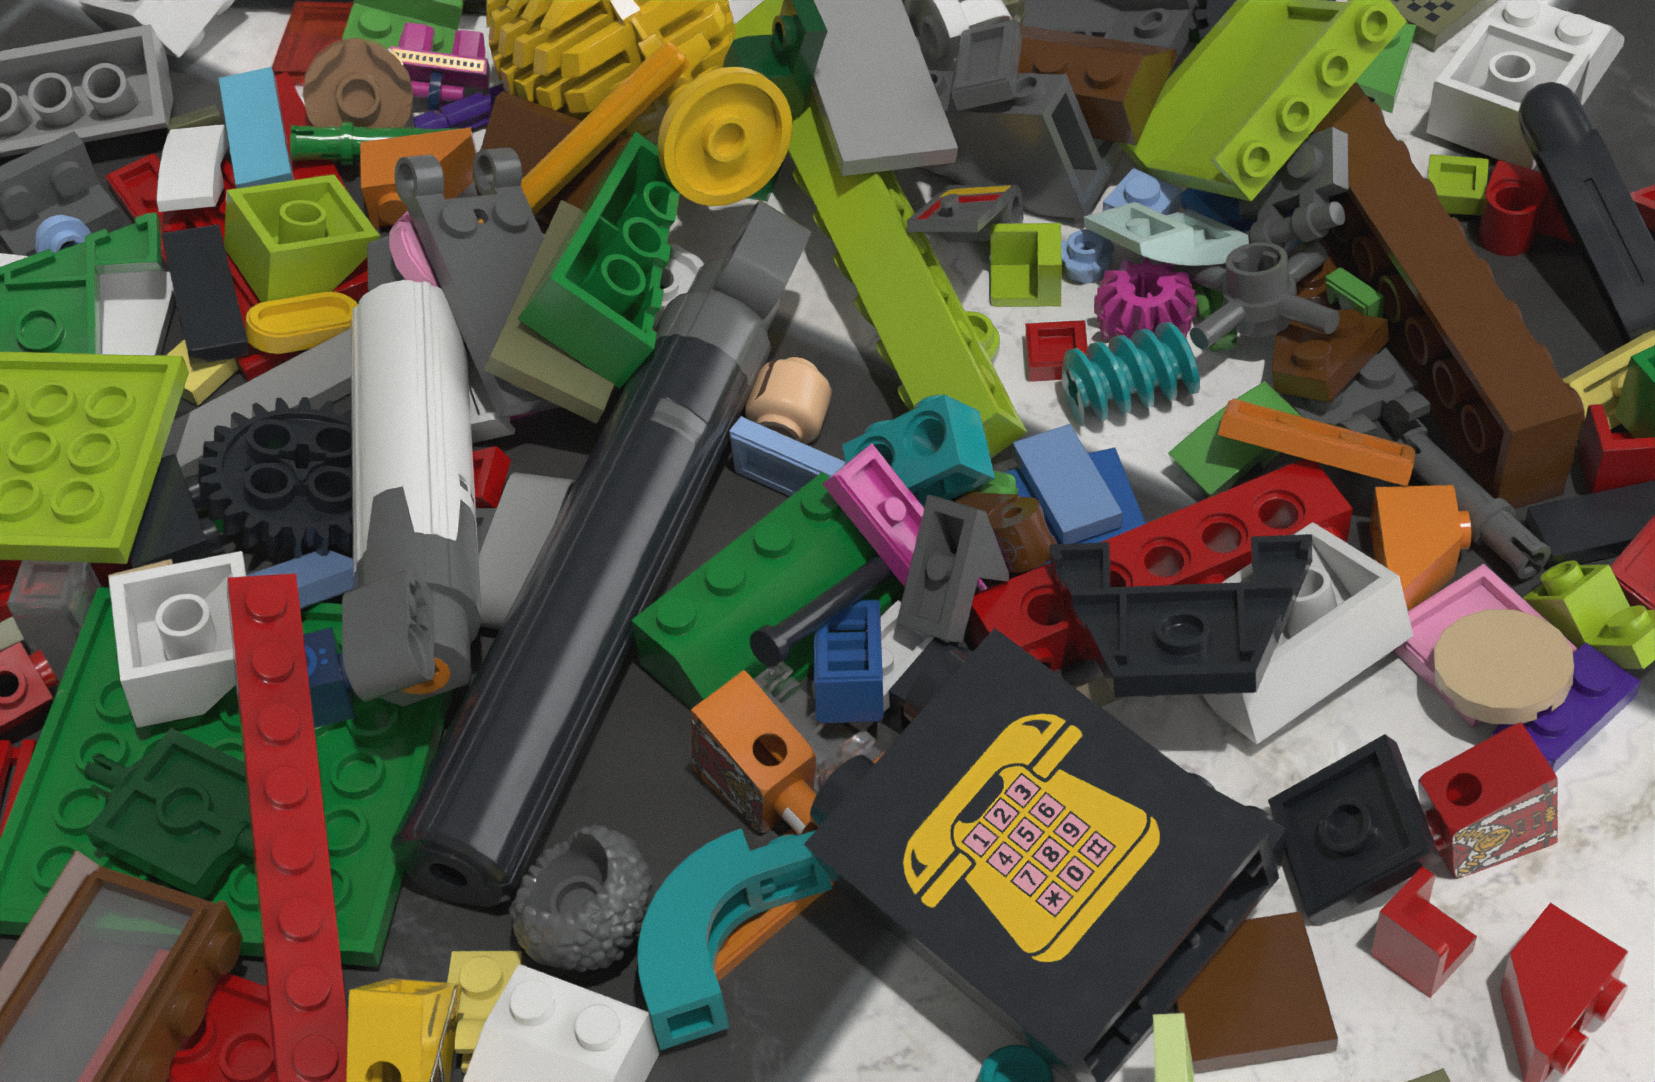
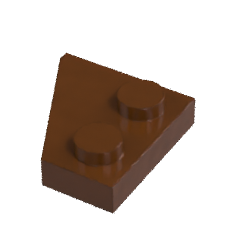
(1321, 363)

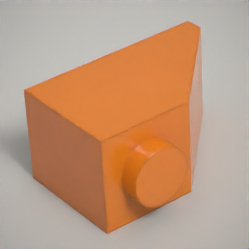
(452, 148)
(1419, 536)

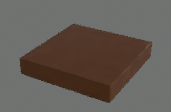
(1258, 998)

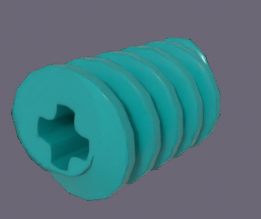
(1128, 369)

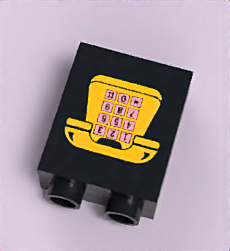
(1041, 856)

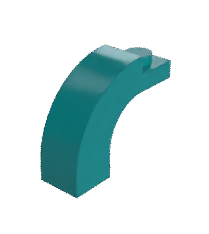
(696, 914)

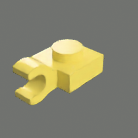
(482, 981)

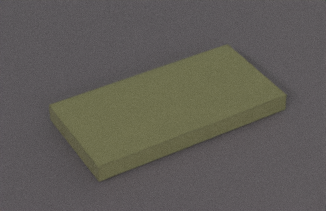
(535, 362)

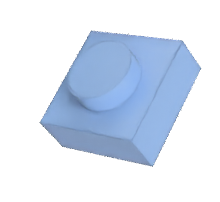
(1146, 191)

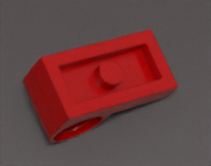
(1517, 210)

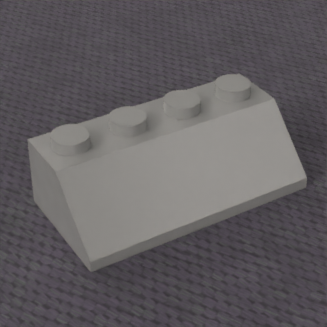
(84, 85)

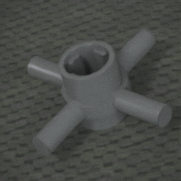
(1261, 293)

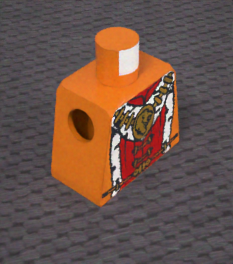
(753, 756)

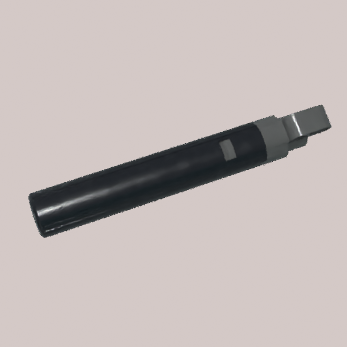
(595, 573)

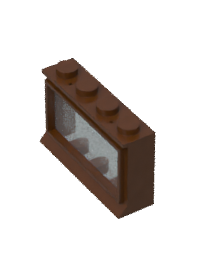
(110, 978)

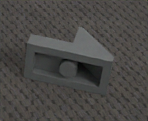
(948, 558)

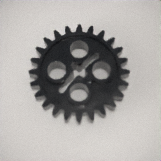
(282, 477)

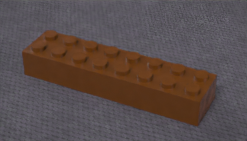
(1448, 318)

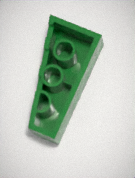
(608, 271)

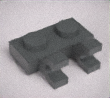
(1376, 391)

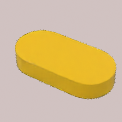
(298, 321)

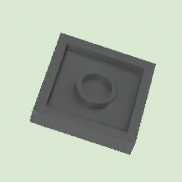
(47, 184)

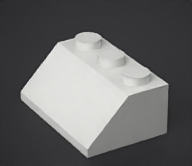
(1339, 626)

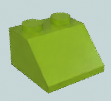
(295, 236)

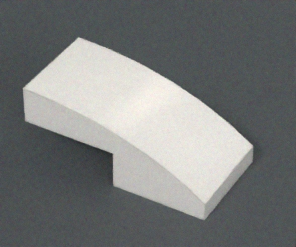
(191, 168)

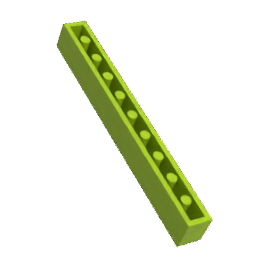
(895, 273)

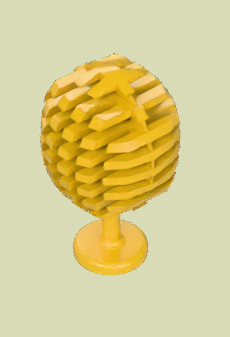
(713, 126)

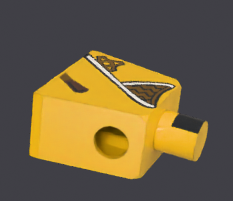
(403, 1030)

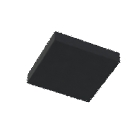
(1354, 830)

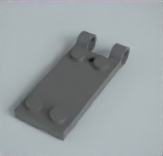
(475, 261)

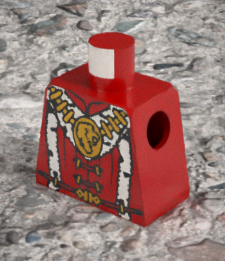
(1491, 803)

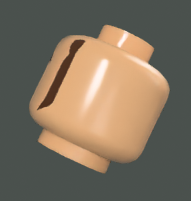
(790, 399)

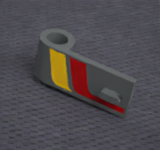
(969, 211)

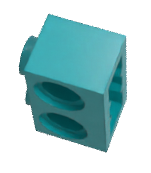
(933, 448)

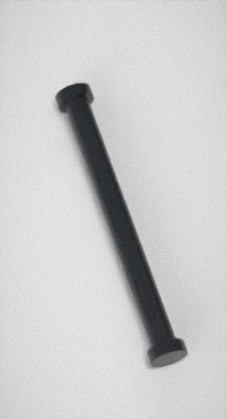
(772, 643)

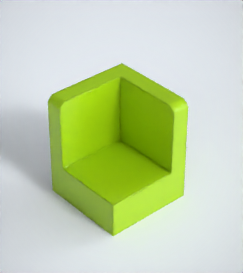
(1026, 265)

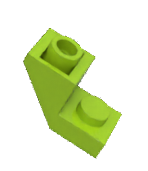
(1593, 610)

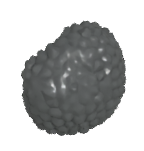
(583, 900)

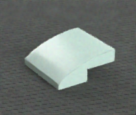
(1171, 238)

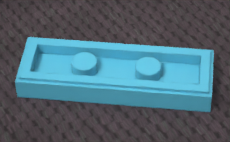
(255, 128)

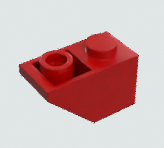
(1555, 987)

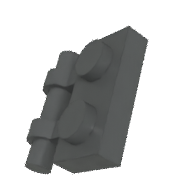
(1303, 183)

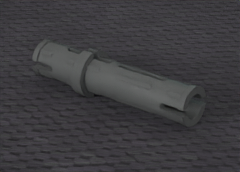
(1490, 518)

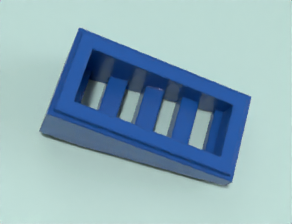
(849, 666)

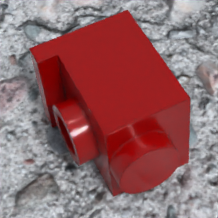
(34, 679)

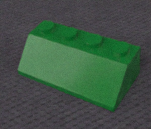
(703, 626)

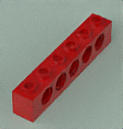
(1182, 548)

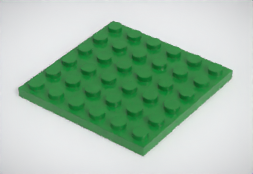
(365, 774)

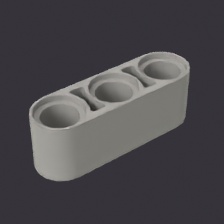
(515, 539)

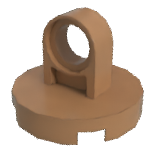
(357, 84)

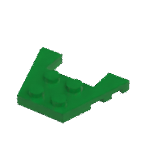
(55, 297)

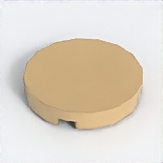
(1503, 666)

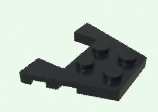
(1183, 635)

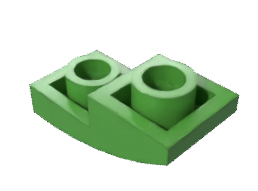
(1218, 461)

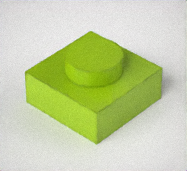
(1459, 182)

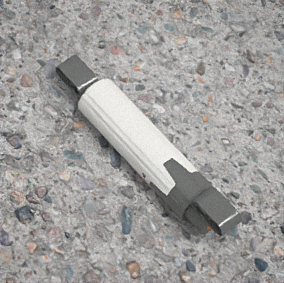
(411, 493)

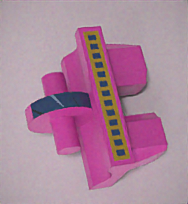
(437, 70)

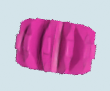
(1143, 298)

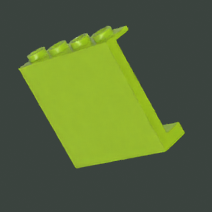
(1258, 90)

